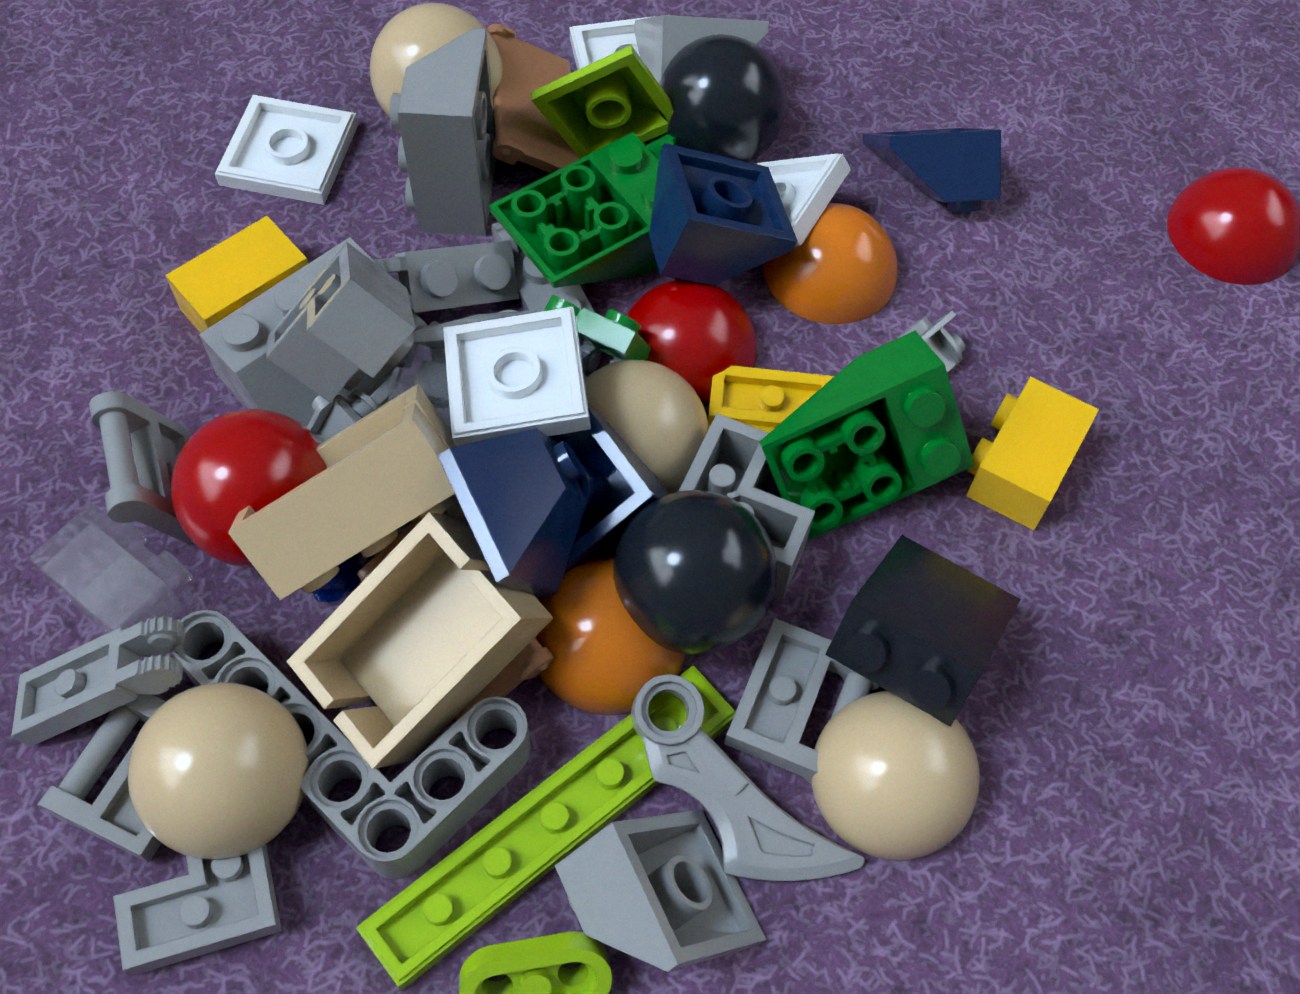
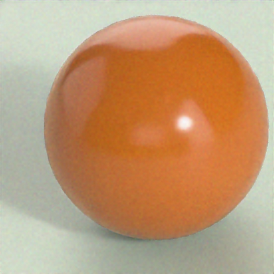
(839, 271)
(597, 645)

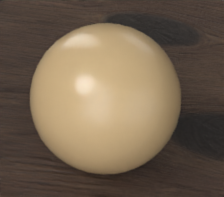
(415, 35)
(653, 414)
(218, 770)
(894, 778)

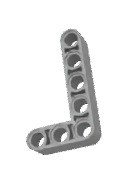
(334, 757)

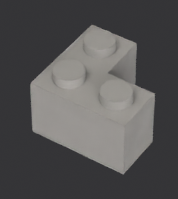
(344, 326)
(736, 467)

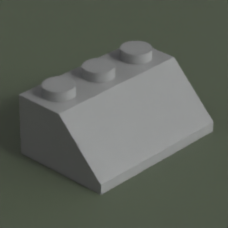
(448, 136)
(240, 346)

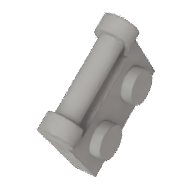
(153, 452)
(782, 697)
(112, 813)

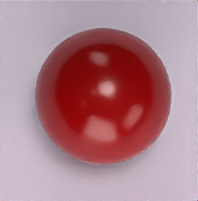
(1237, 226)
(695, 331)
(236, 464)

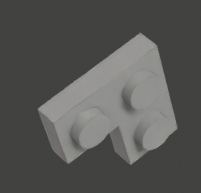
(197, 913)

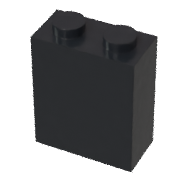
(923, 629)

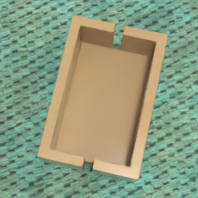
(374, 483)
(416, 641)

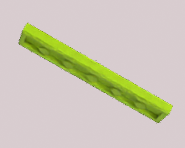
(526, 841)

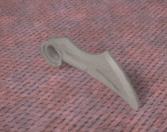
(754, 832)

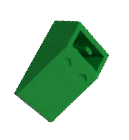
(588, 216)
(870, 435)

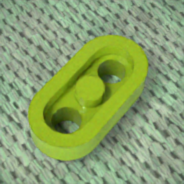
(536, 968)

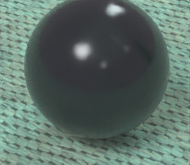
(724, 97)
(695, 571)

